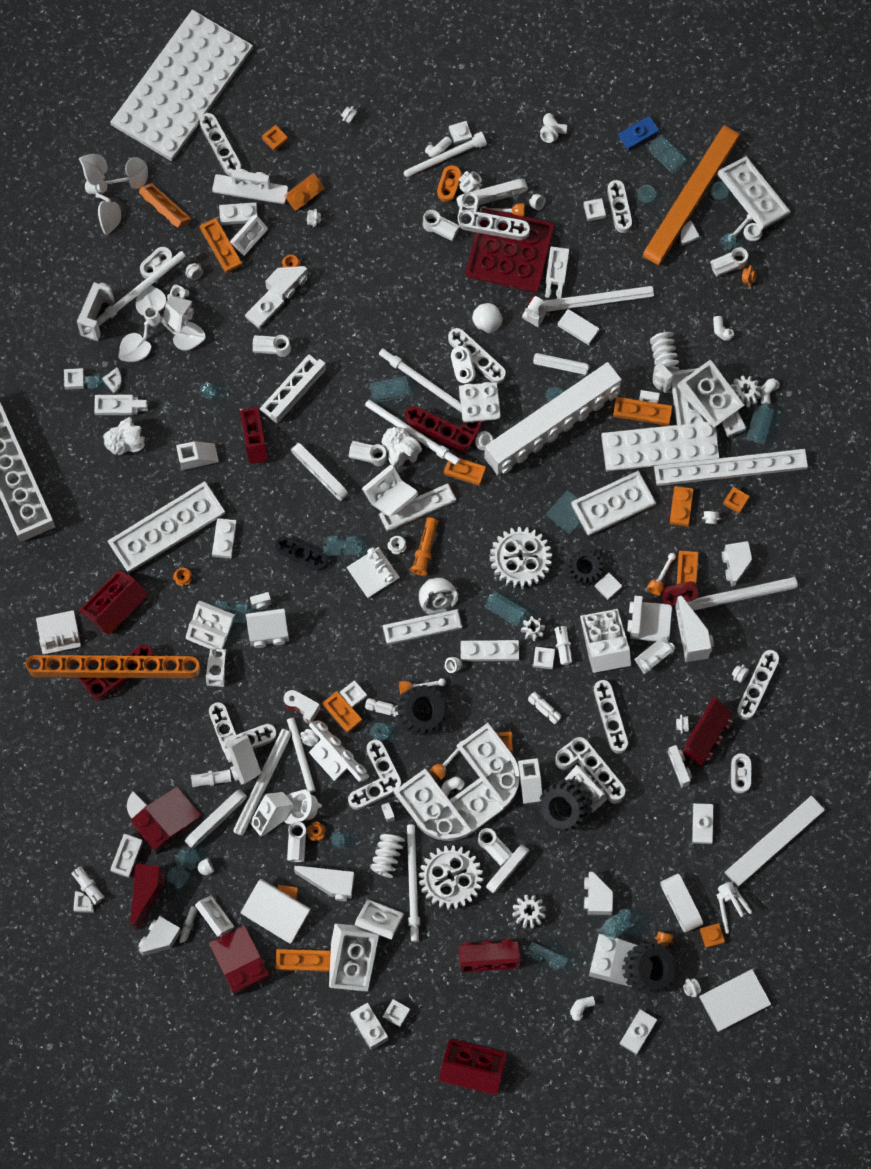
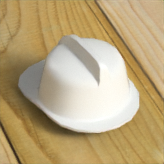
(304, 806)

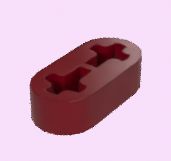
(680, 590)

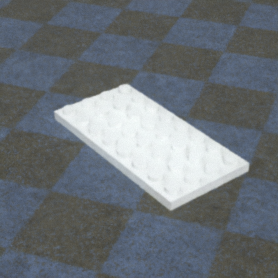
(181, 85)

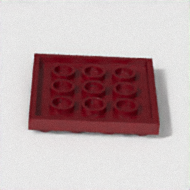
(507, 260)

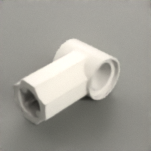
(441, 226)
(728, 263)
(269, 345)
(366, 453)
(296, 844)
(495, 848)

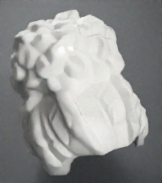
(124, 438)
(400, 446)

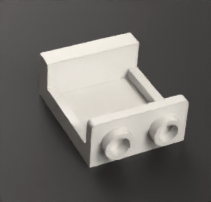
(86, 322)

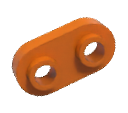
(448, 184)

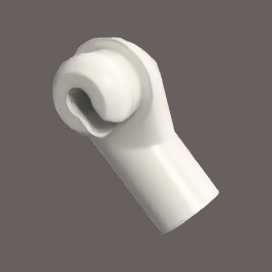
(440, 147)
(579, 1006)

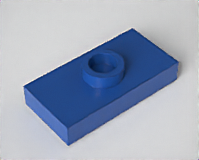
(638, 133)

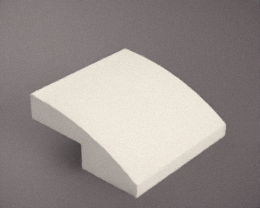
(209, 626)

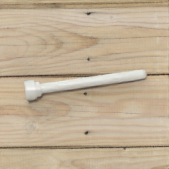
(477, 141)

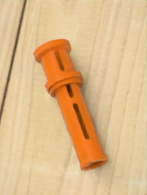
(423, 554)

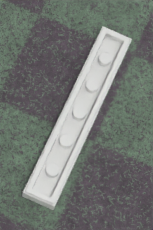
(774, 841)

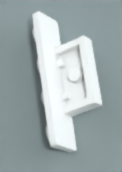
(250, 186)
(333, 756)

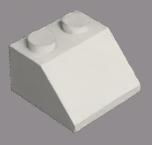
(267, 628)

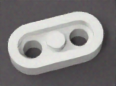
(154, 262)
(462, 364)
(741, 774)

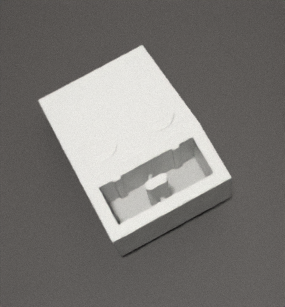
(605, 640)

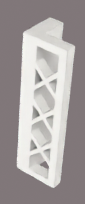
(296, 392)

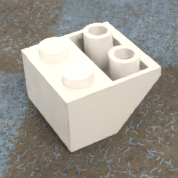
(243, 759)

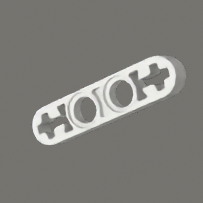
(221, 144)
(497, 192)
(477, 355)
(319, 472)
(757, 684)
(610, 716)
(216, 818)

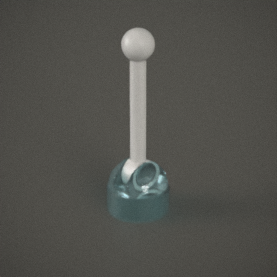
(729, 240)

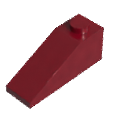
(253, 435)

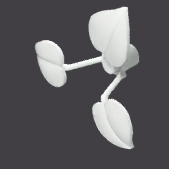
(94, 170)
(149, 303)

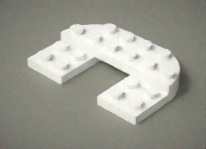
(475, 804)

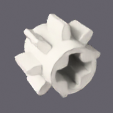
(470, 182)
(532, 622)

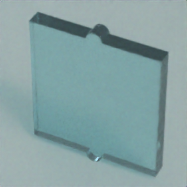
(564, 514)

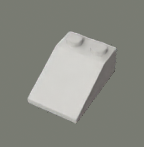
(710, 394)
(694, 635)
(352, 957)
(609, 960)

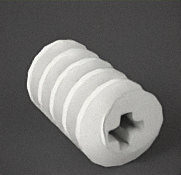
(662, 350)
(386, 854)

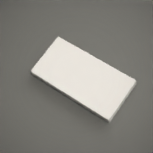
(753, 192)
(684, 410)
(613, 503)

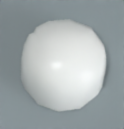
(487, 317)

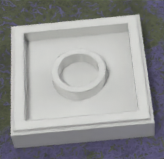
(379, 919)

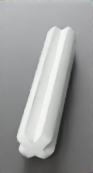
(560, 363)

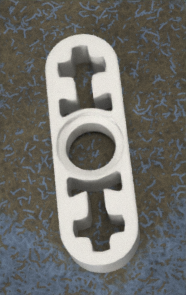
(622, 199)
(508, 868)

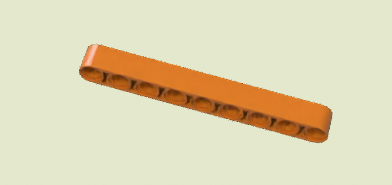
(691, 195)
(105, 661)

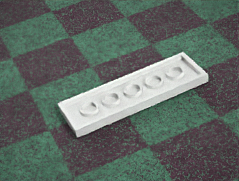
(659, 446)
(166, 527)

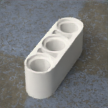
(681, 903)

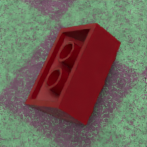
(113, 602)
(708, 732)
(489, 956)
(472, 1066)

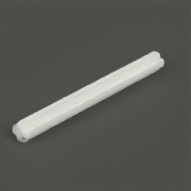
(599, 298)
(744, 593)
(262, 782)

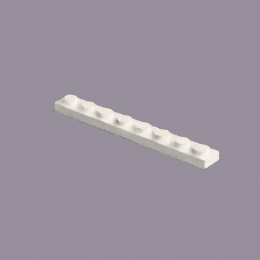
(730, 467)

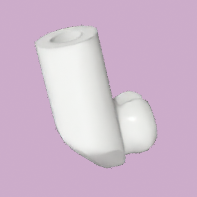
(549, 120)
(722, 332)
(767, 388)
(451, 784)

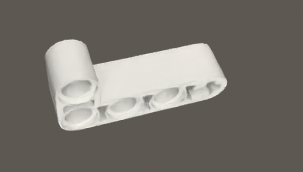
(492, 229)
(601, 768)

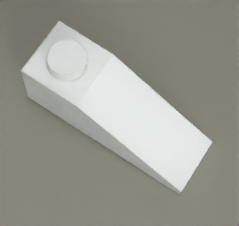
(333, 882)

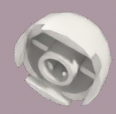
(437, 595)

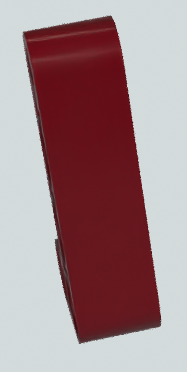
(442, 426)
(110, 687)

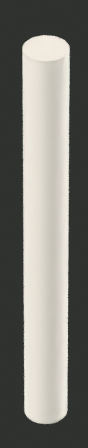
(301, 755)

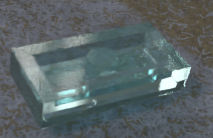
(666, 154)
(389, 389)
(555, 960)

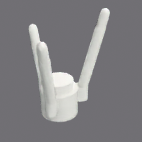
(730, 893)

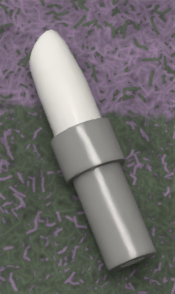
(188, 924)

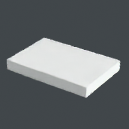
(275, 911)
(735, 1000)

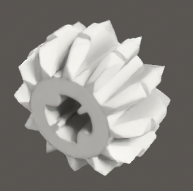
(747, 385)
(536, 914)

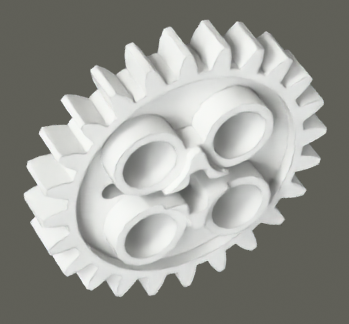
(521, 573)
(458, 893)

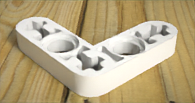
(224, 738)
(384, 777)

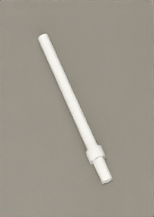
(111, 311)
(397, 362)
(441, 451)
(413, 920)

